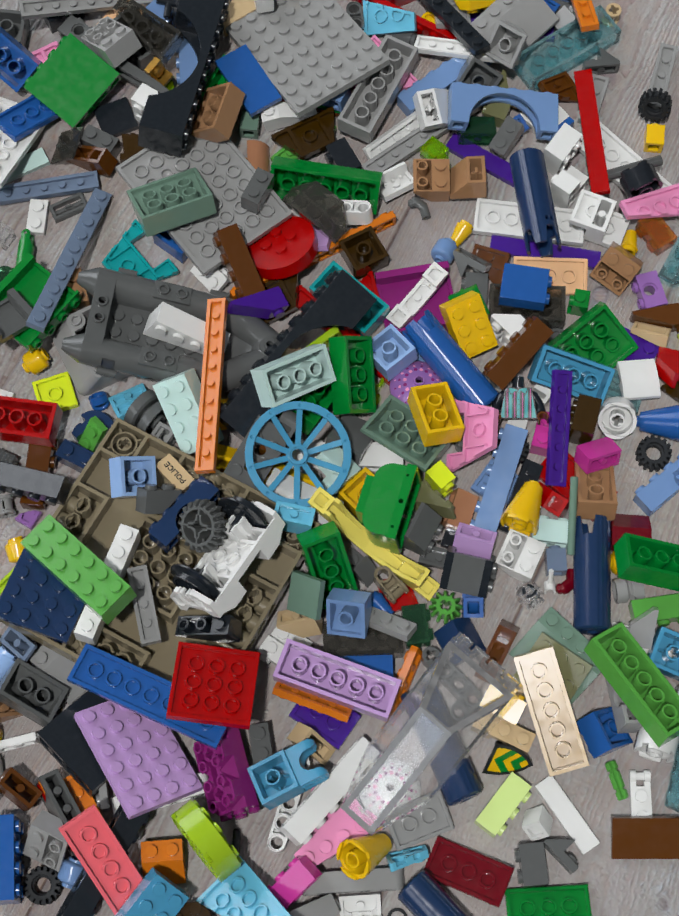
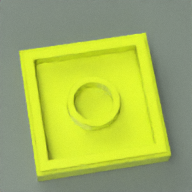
(56, 390)

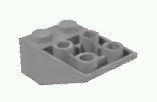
(112, 41)

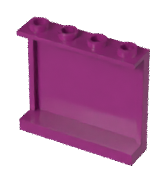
(397, 283)

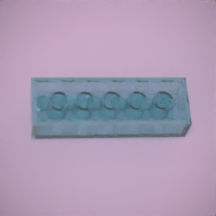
(565, 49)

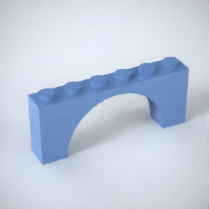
(538, 106)

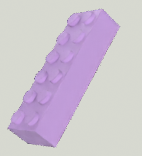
(337, 680)

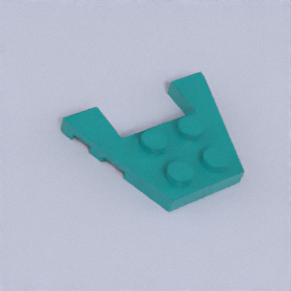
(128, 257)

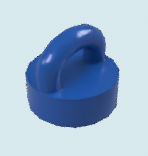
(97, 399)

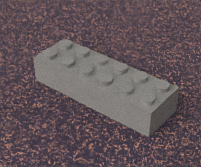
(376, 93)

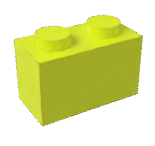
(440, 478)

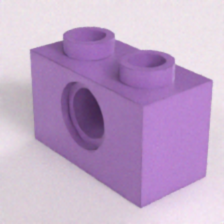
(652, 284)

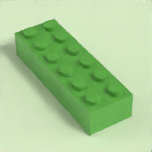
(78, 569)
(637, 682)

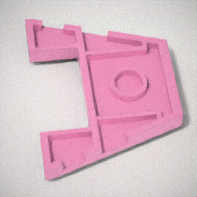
(478, 436)

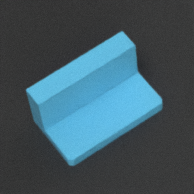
(297, 517)

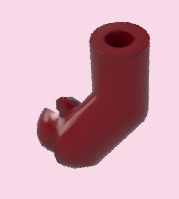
(567, 585)

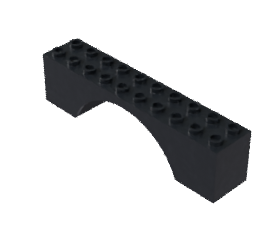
(170, 114)
(337, 304)

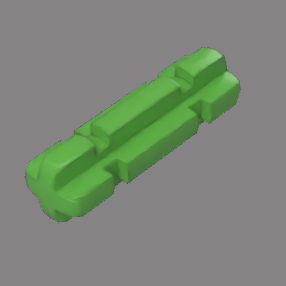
(616, 780)

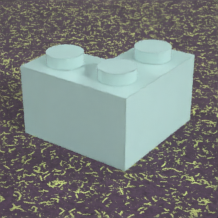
(335, 457)

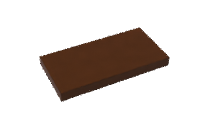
(645, 837)

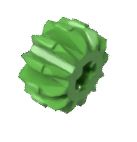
(436, 607)

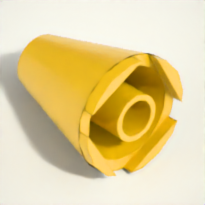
(524, 509)
(362, 854)

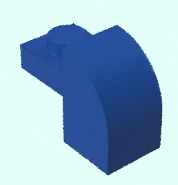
(472, 606)

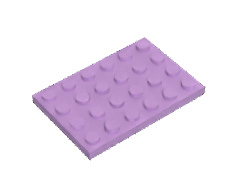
(137, 758)

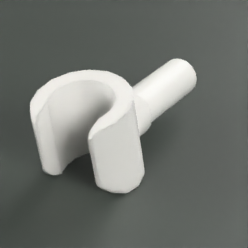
(550, 584)

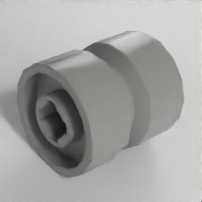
(625, 590)

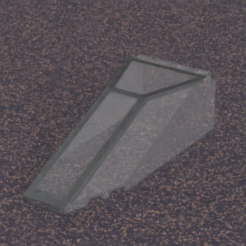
(430, 735)

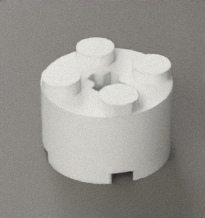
(624, 425)
(650, 751)

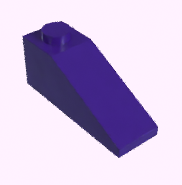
(260, 305)

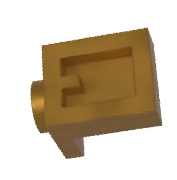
(158, 72)

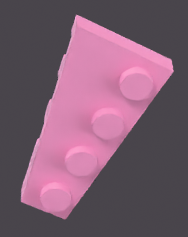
(653, 204)
(327, 839)

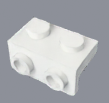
(396, 182)
(214, 280)

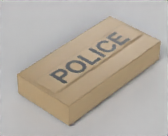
(174, 472)

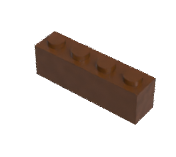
(238, 261)
(517, 352)
(40, 459)

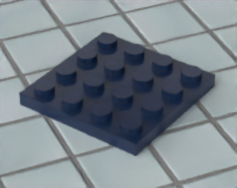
(39, 601)

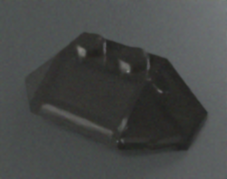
(319, 208)

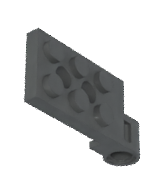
(236, 466)

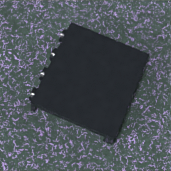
(69, 747)

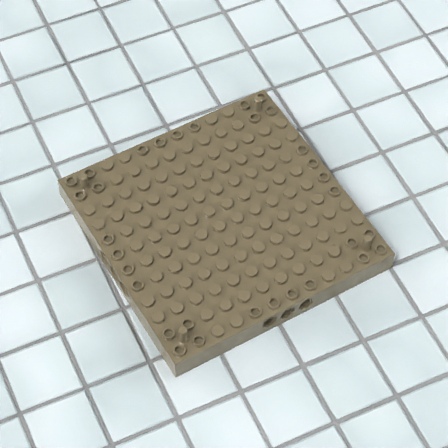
(94, 521)

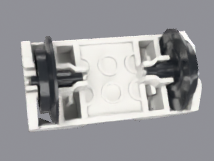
(215, 579)

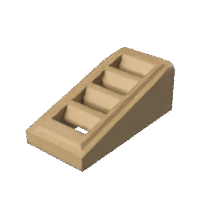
(655, 334)

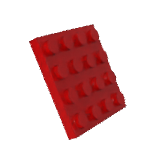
(213, 685)

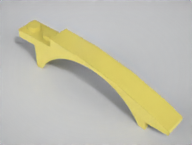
(406, 570)

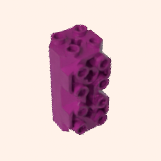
(229, 785)

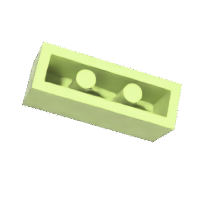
(503, 805)

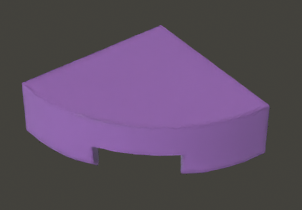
(29, 518)

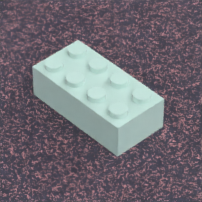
(293, 375)
(180, 402)

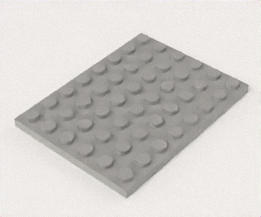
(308, 50)
(227, 176)

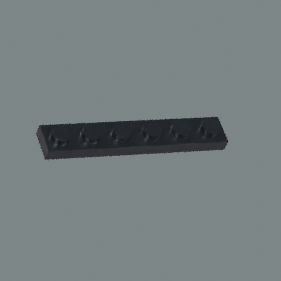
(458, 26)

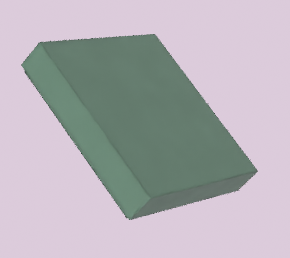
(306, 595)

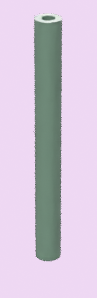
(572, 516)

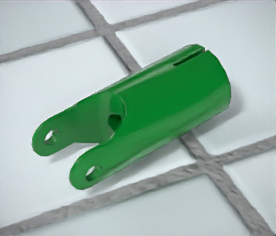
(25, 245)

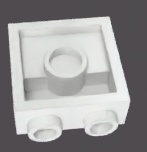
(274, 644)

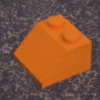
(165, 857)

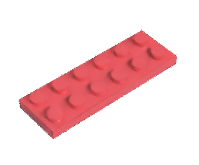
(102, 857)

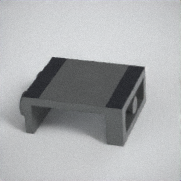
(467, 573)

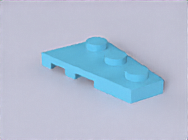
(387, 20)

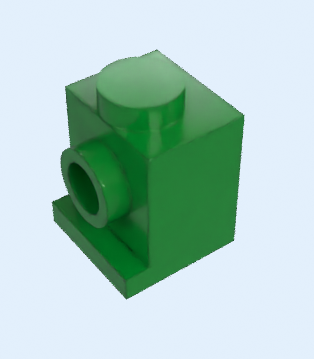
(578, 302)

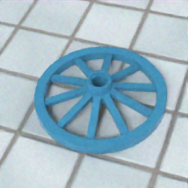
(299, 406)

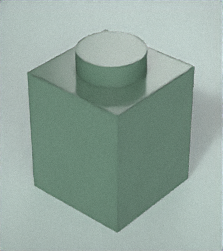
(249, 125)

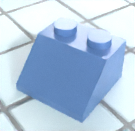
(348, 612)

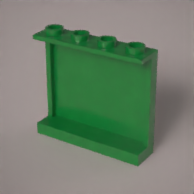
(72, 81)
(29, 280)

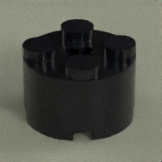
(640, 179)

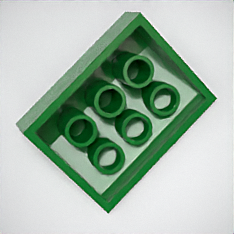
(597, 337)

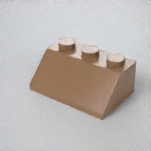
(218, 112)

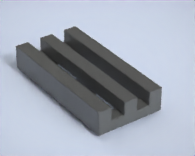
(69, 210)

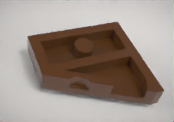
(561, 85)
(496, 258)

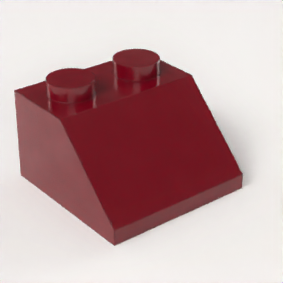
(631, 524)

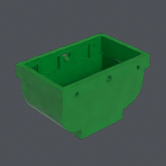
(386, 501)

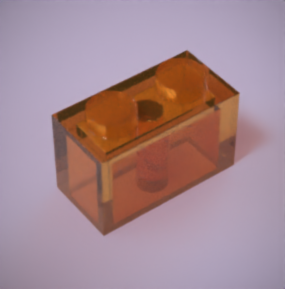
(656, 234)

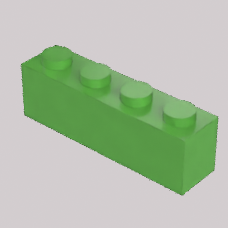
(667, 605)

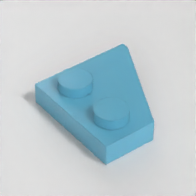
(123, 400)
(406, 857)

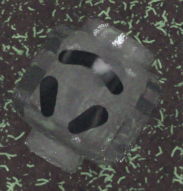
(529, 595)

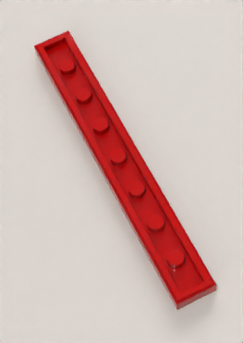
(591, 132)

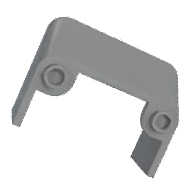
(82, 375)

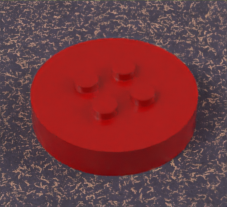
(285, 249)

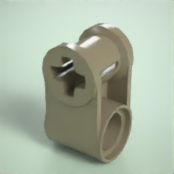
(392, 586)

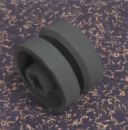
(145, 412)

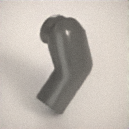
(421, 205)

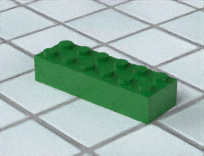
(342, 181)

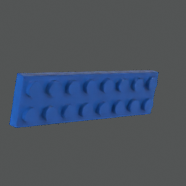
(136, 691)

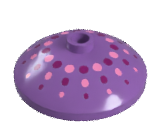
(418, 370)

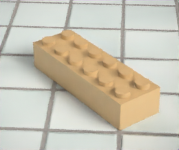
(551, 711)

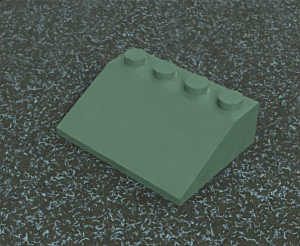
(172, 202)
(396, 430)
(562, 631)

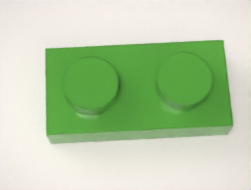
(93, 434)

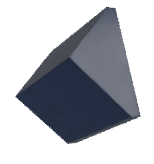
(455, 626)

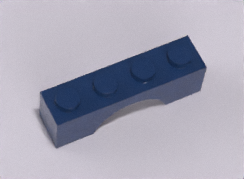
(165, 531)

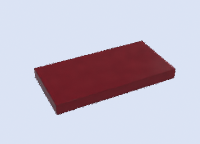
(468, 871)

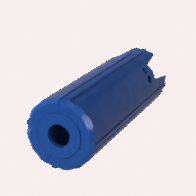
(449, 360)

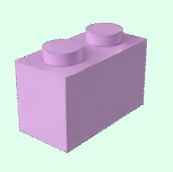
(474, 541)

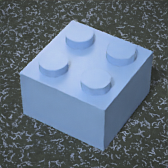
(392, 352)
(129, 473)

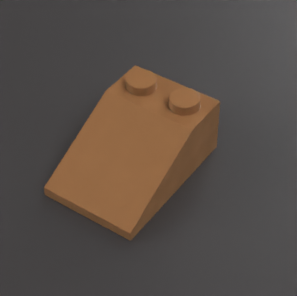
(596, 493)

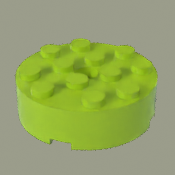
(207, 840)

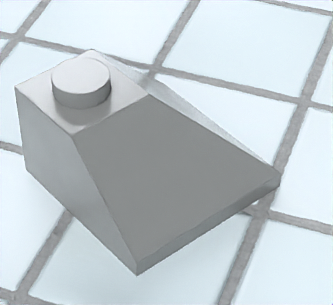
(506, 43)

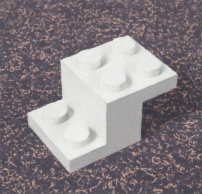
(598, 218)

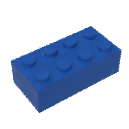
(15, 62)
(10, 860)

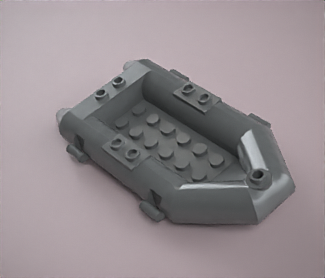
(119, 317)

